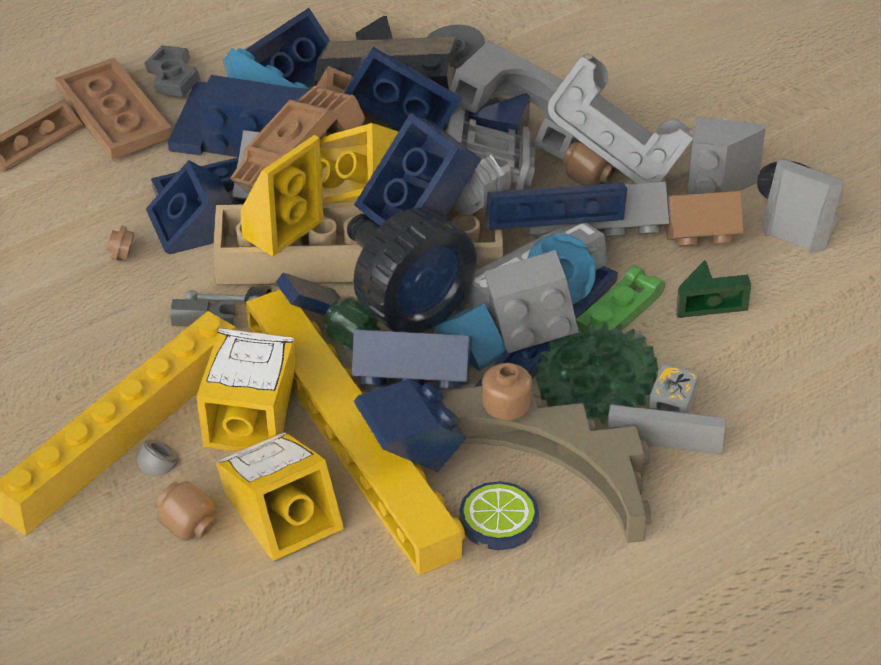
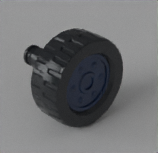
(411, 268)

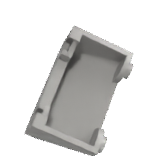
(610, 131)

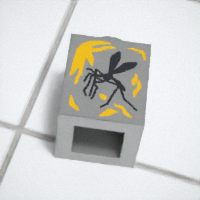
(674, 390)

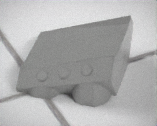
(802, 205)

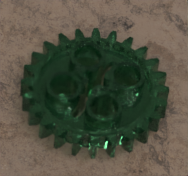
(597, 370)

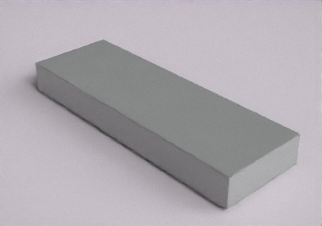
(671, 428)

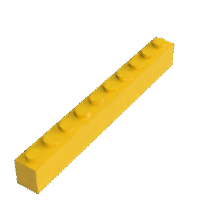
(388, 482)

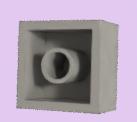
(531, 301)

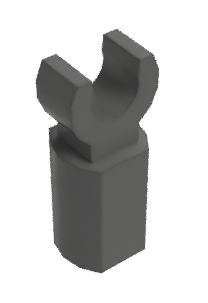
(187, 311)

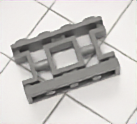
(505, 147)

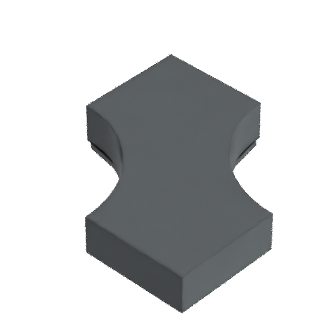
(172, 73)

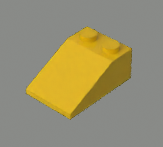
(351, 159)
(285, 199)

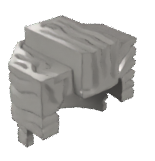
(485, 178)

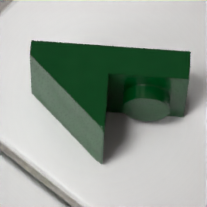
(708, 295)

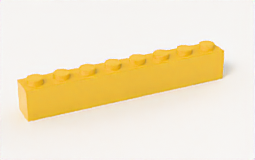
(108, 427)

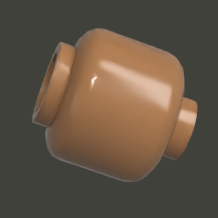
(586, 165)
(507, 391)
(186, 510)

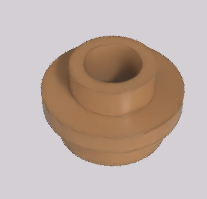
(120, 243)

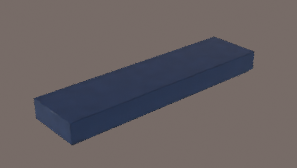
(555, 206)

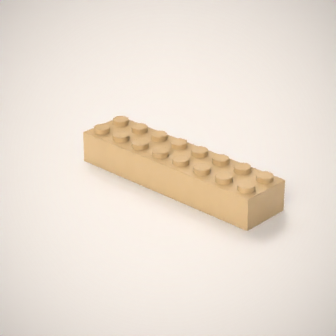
(324, 251)

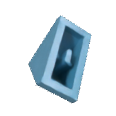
(478, 323)

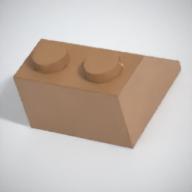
(704, 216)

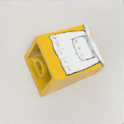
(245, 389)
(281, 494)

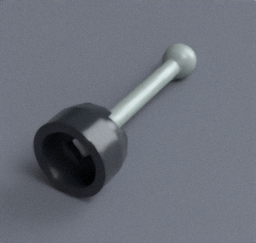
(252, 293)

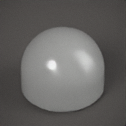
(156, 458)

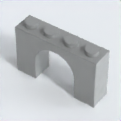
(501, 73)

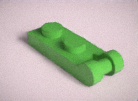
(623, 302)

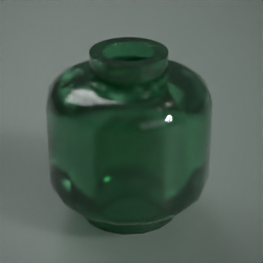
(345, 317)

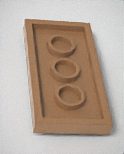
(113, 108)

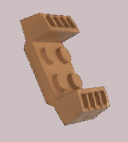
(297, 121)

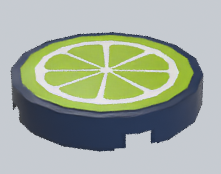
(499, 515)

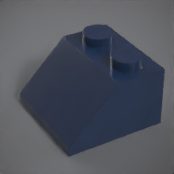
(187, 209)
(412, 422)

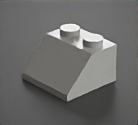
(725, 155)

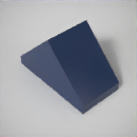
(505, 114)

